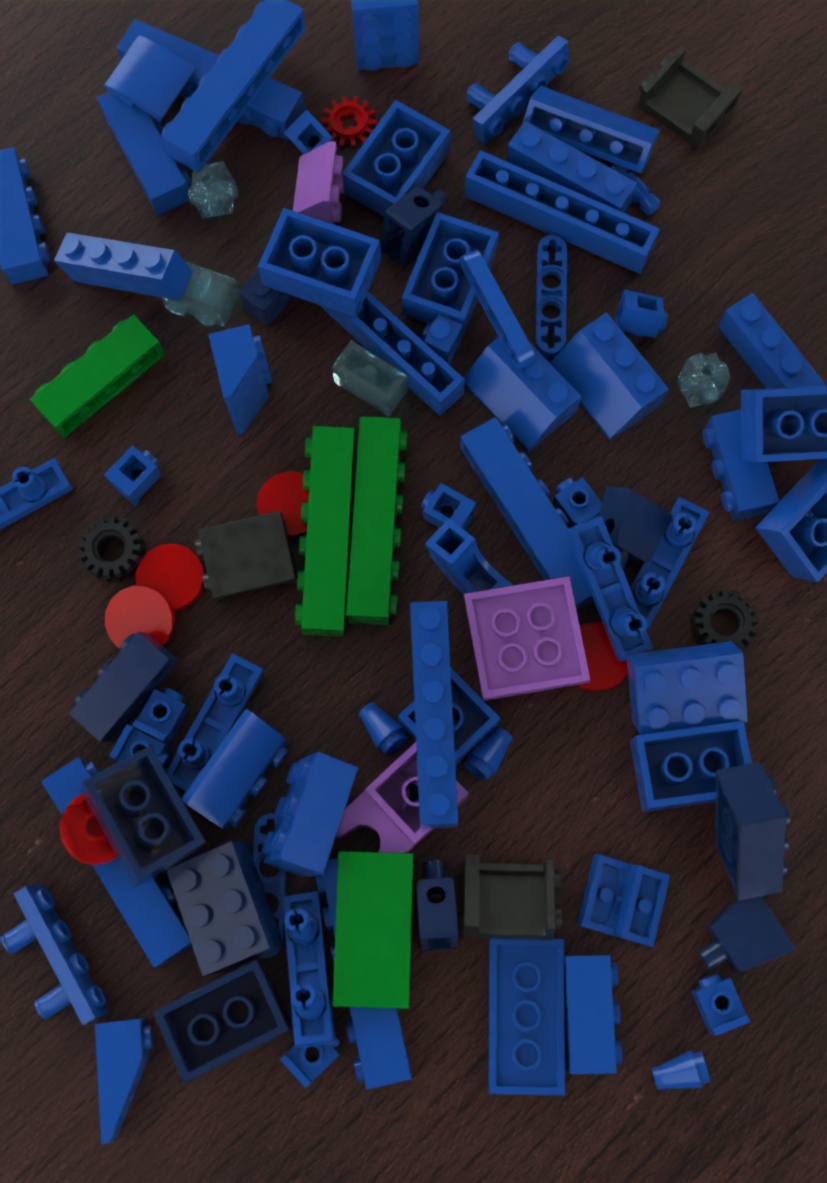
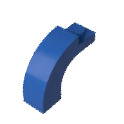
(461, 561)

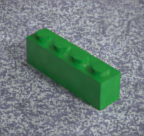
(97, 376)

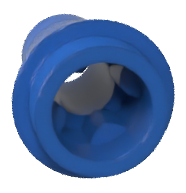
(383, 729)
(488, 754)
(683, 1071)

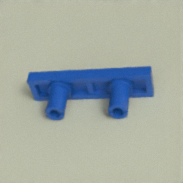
(513, 98)
(31, 491)
(661, 570)
(609, 588)
(214, 720)
(68, 964)
(308, 970)

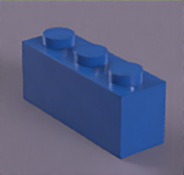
(745, 484)
(591, 1015)

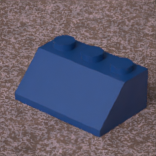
(241, 373)
(610, 376)
(527, 399)
(236, 771)

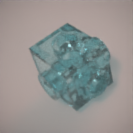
(213, 190)
(703, 379)

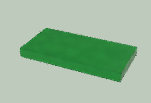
(373, 930)

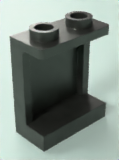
(687, 99)
(246, 555)
(510, 900)

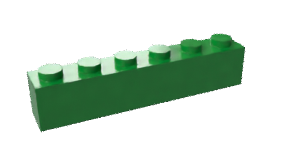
(375, 520)
(327, 531)

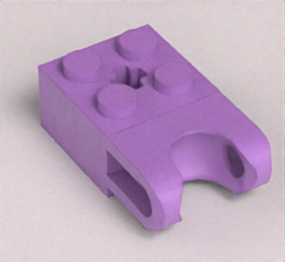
(387, 807)

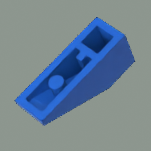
(121, 1059)

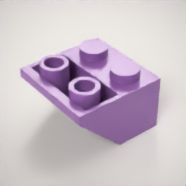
(320, 184)

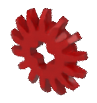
(345, 110)

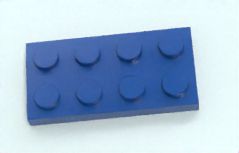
(526, 1017)

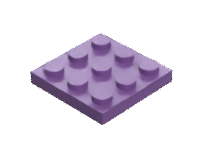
(526, 638)

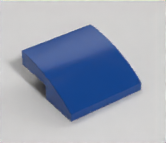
(150, 77)
(623, 900)

